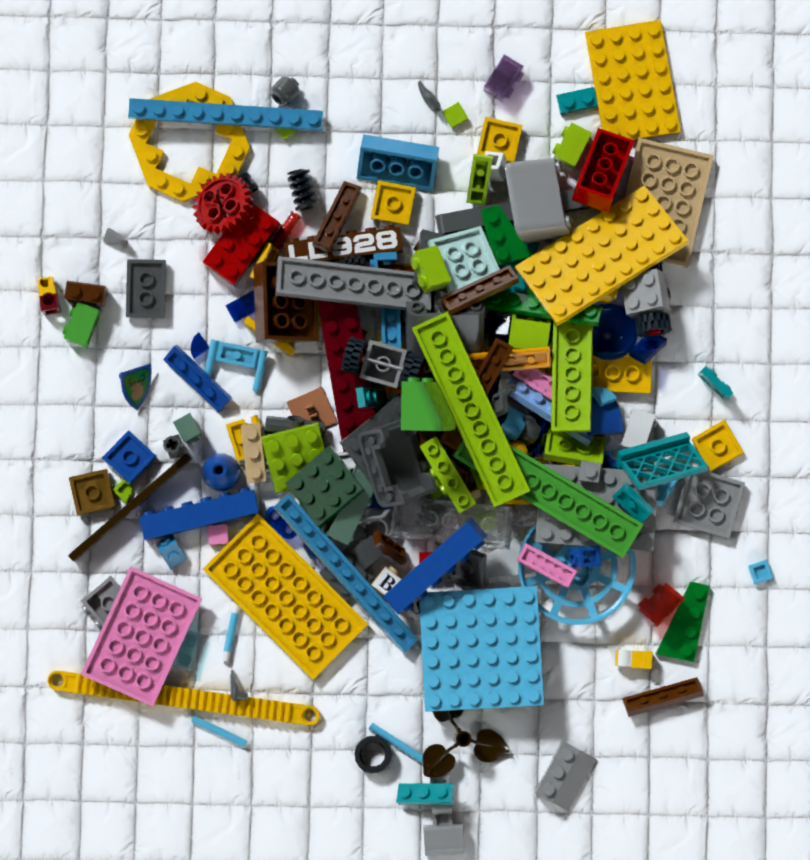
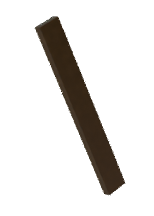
(130, 507)

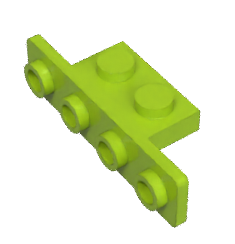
(449, 477)

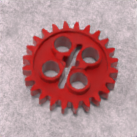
(211, 203)

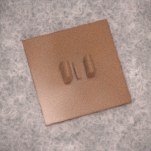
(313, 407)

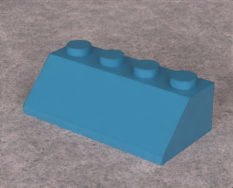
(397, 162)

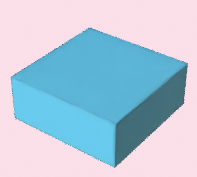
(760, 571)

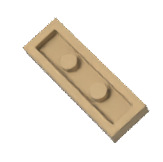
(253, 453)

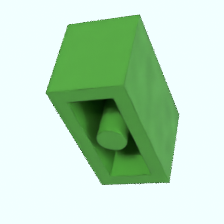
(82, 324)

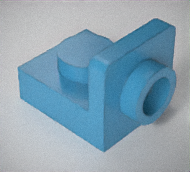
(385, 258)

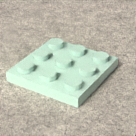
(465, 256)

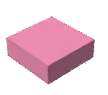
(218, 534)

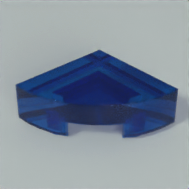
(198, 346)

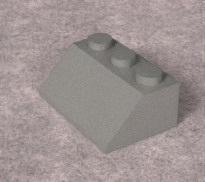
(564, 775)

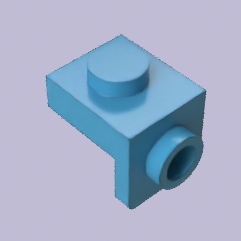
(171, 551)

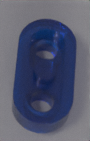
(278, 524)

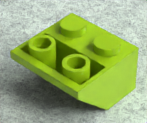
(529, 332)

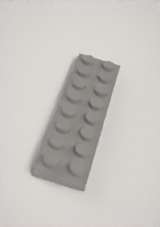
(347, 284)

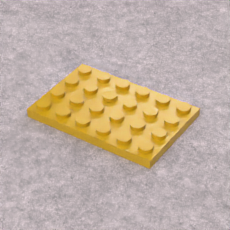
(633, 80)

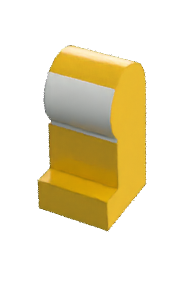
(634, 659)

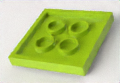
(291, 451)

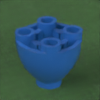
(223, 481)

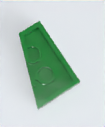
(502, 236)

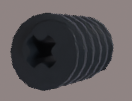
(301, 189)

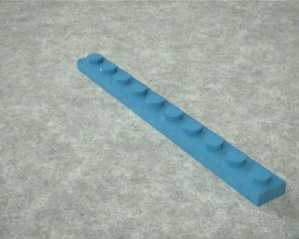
(225, 114)
(346, 573)

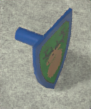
(136, 384)

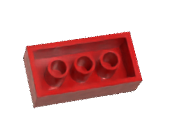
(603, 170)
(239, 249)

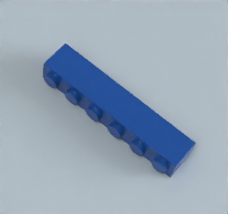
(199, 515)
(433, 567)

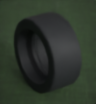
(358, 757)

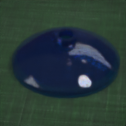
(619, 327)

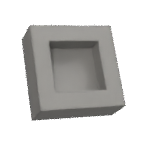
(589, 471)

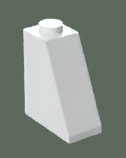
(503, 562)

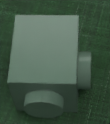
(188, 429)

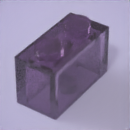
(503, 78)

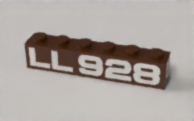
(354, 243)

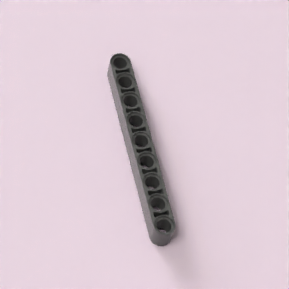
(470, 218)

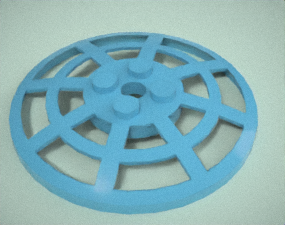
(582, 580)

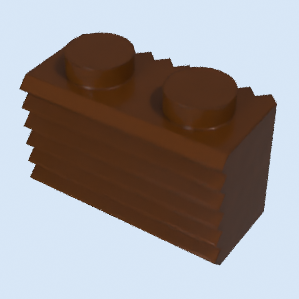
(86, 293)

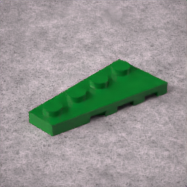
(685, 626)

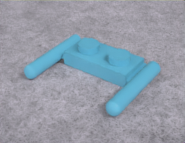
(237, 355)

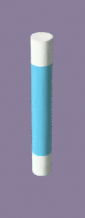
(231, 632)

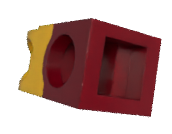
(48, 296)

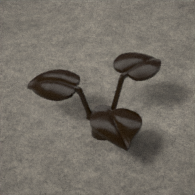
(438, 760)

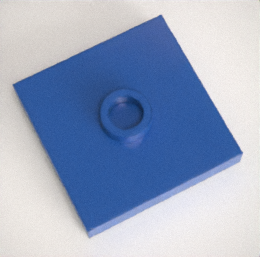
(129, 457)

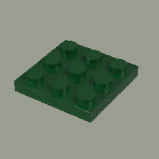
(325, 486)

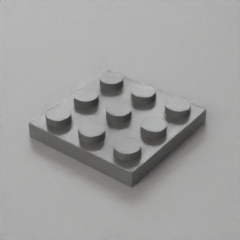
(709, 503)

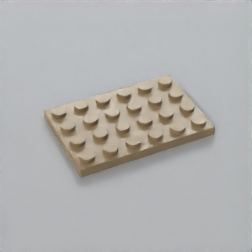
(677, 182)

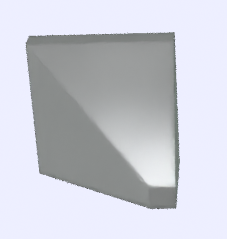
(113, 237)

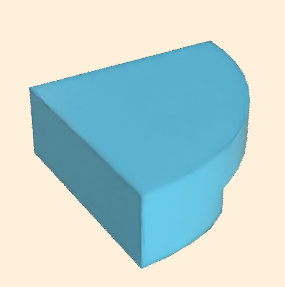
(603, 396)

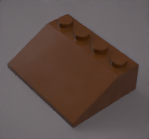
(281, 317)

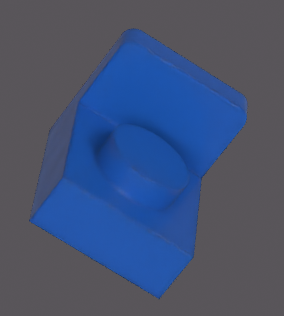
(585, 557)

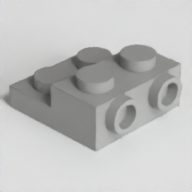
(101, 600)

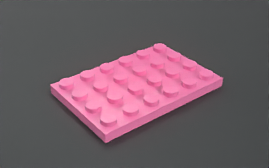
(141, 636)

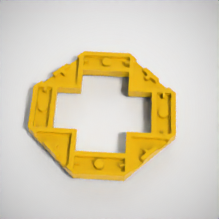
(150, 156)

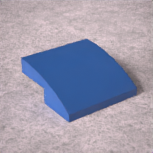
(606, 419)

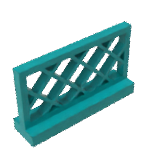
(657, 451)

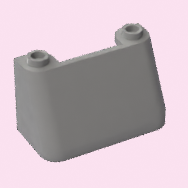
(537, 199)

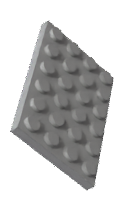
(553, 531)

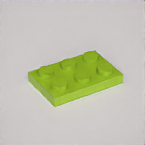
(566, 449)

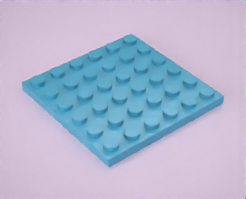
(481, 649)

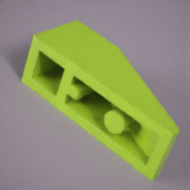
(479, 179)

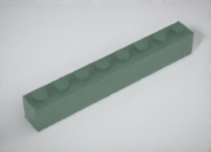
(344, 524)

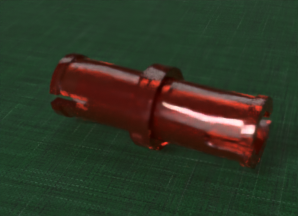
(285, 229)

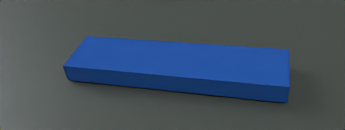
(197, 378)

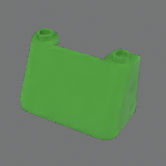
(424, 406)

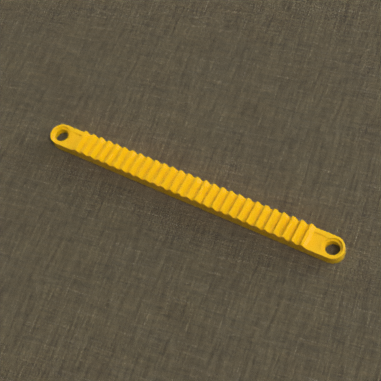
(195, 700)

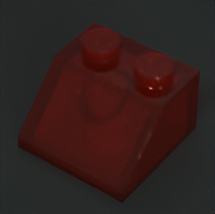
(660, 604)

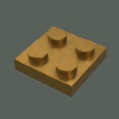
(92, 492)

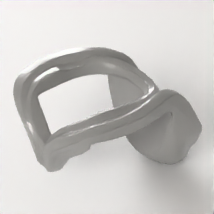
(385, 518)

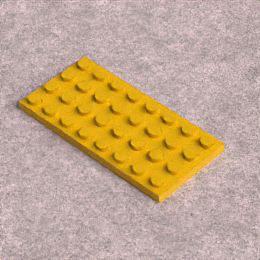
(601, 255)
(285, 596)

